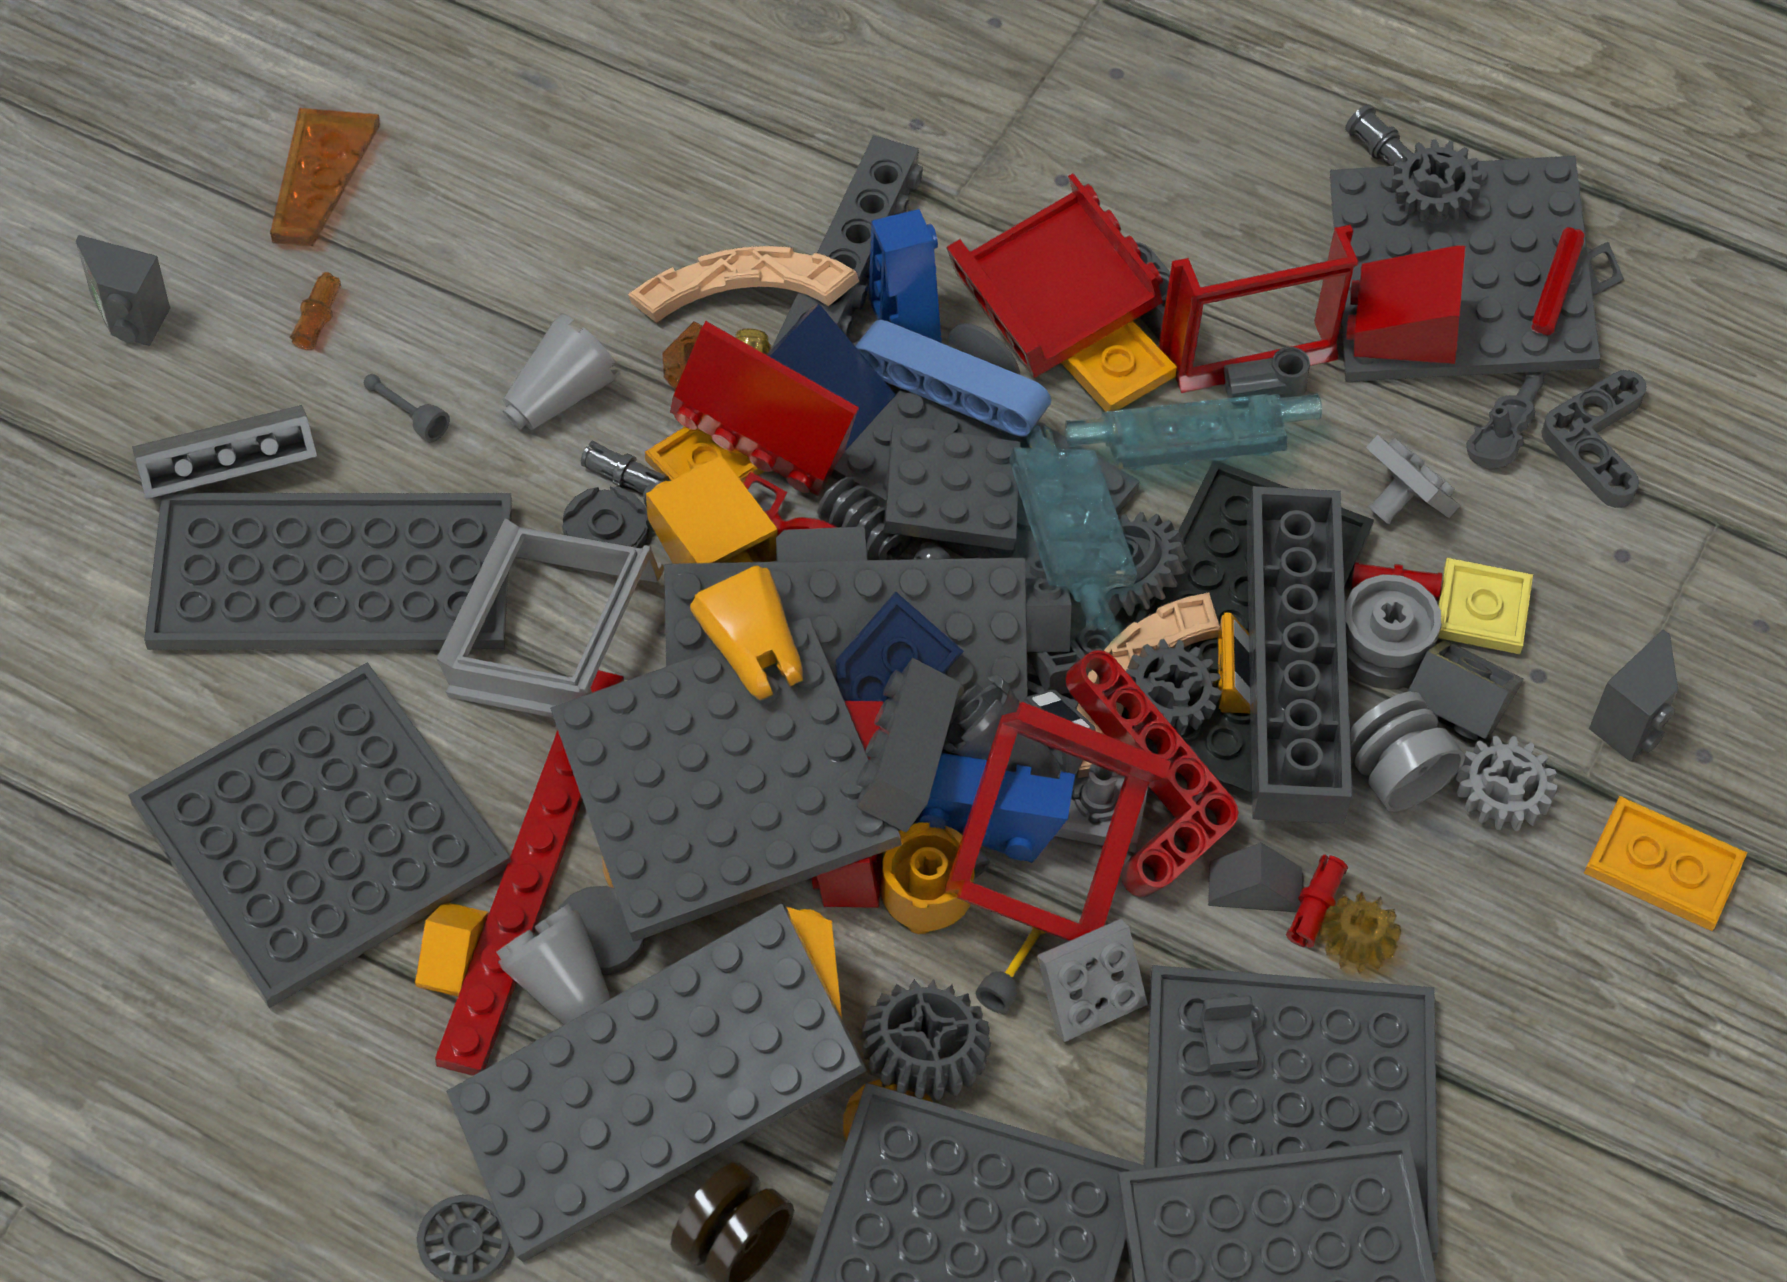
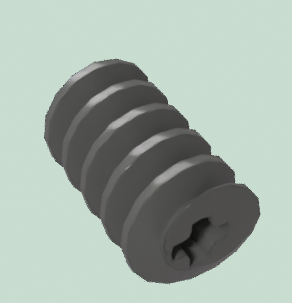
(850, 508)

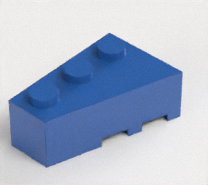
(905, 273)

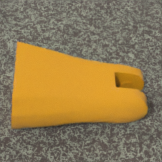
(749, 628)

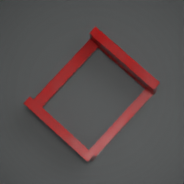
(1187, 298)
(1088, 745)

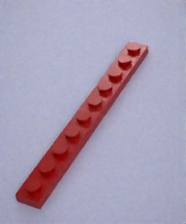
(515, 909)

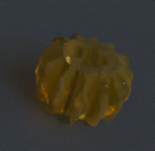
(1344, 937)

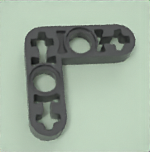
(1585, 437)

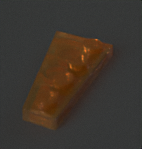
(318, 169)

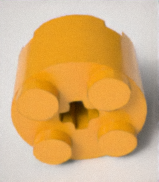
(917, 877)

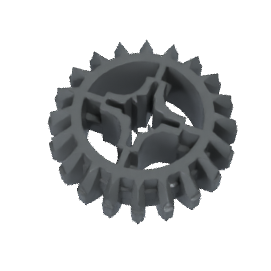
(935, 1029)

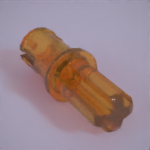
(315, 311)

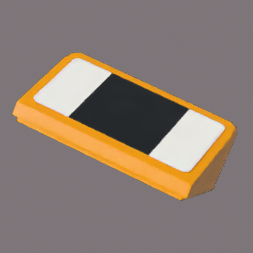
(1233, 666)

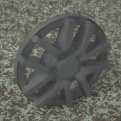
(462, 1239)

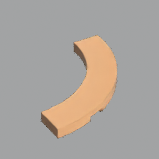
(742, 268)
(1185, 620)

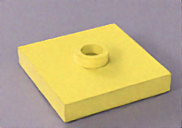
(1484, 605)

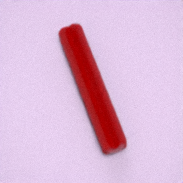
(1558, 281)

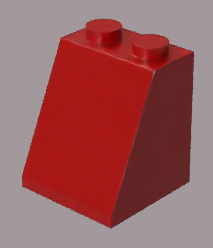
(1408, 307)

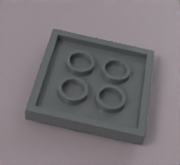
(951, 487)

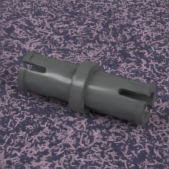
(620, 468)

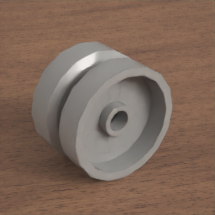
(1389, 630)

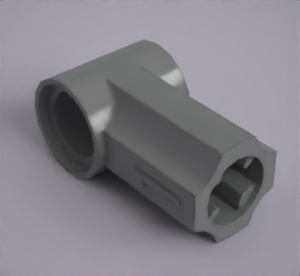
(1269, 375)

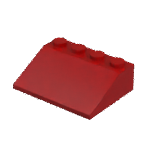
(763, 410)

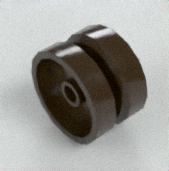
(732, 1225)

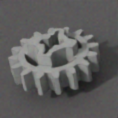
(1503, 785)

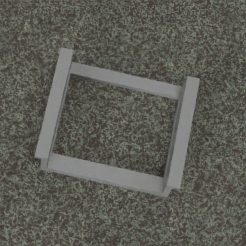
(526, 688)

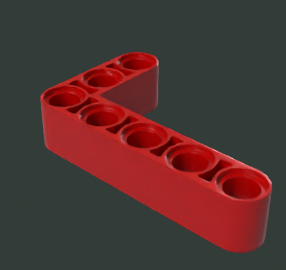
(1185, 805)

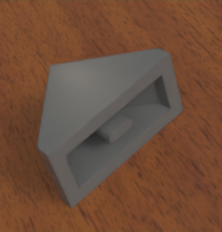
(1255, 880)

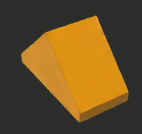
(448, 947)

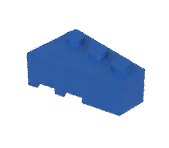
(1025, 812)

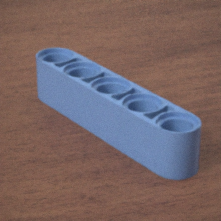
(954, 378)

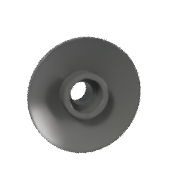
(983, 345)

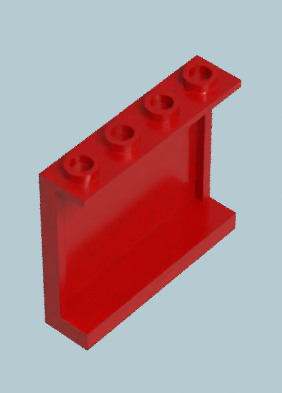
(1059, 279)

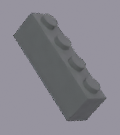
(224, 451)
(907, 745)

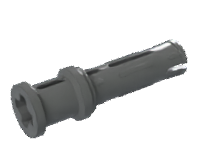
(1382, 140)

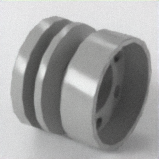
(1404, 751)

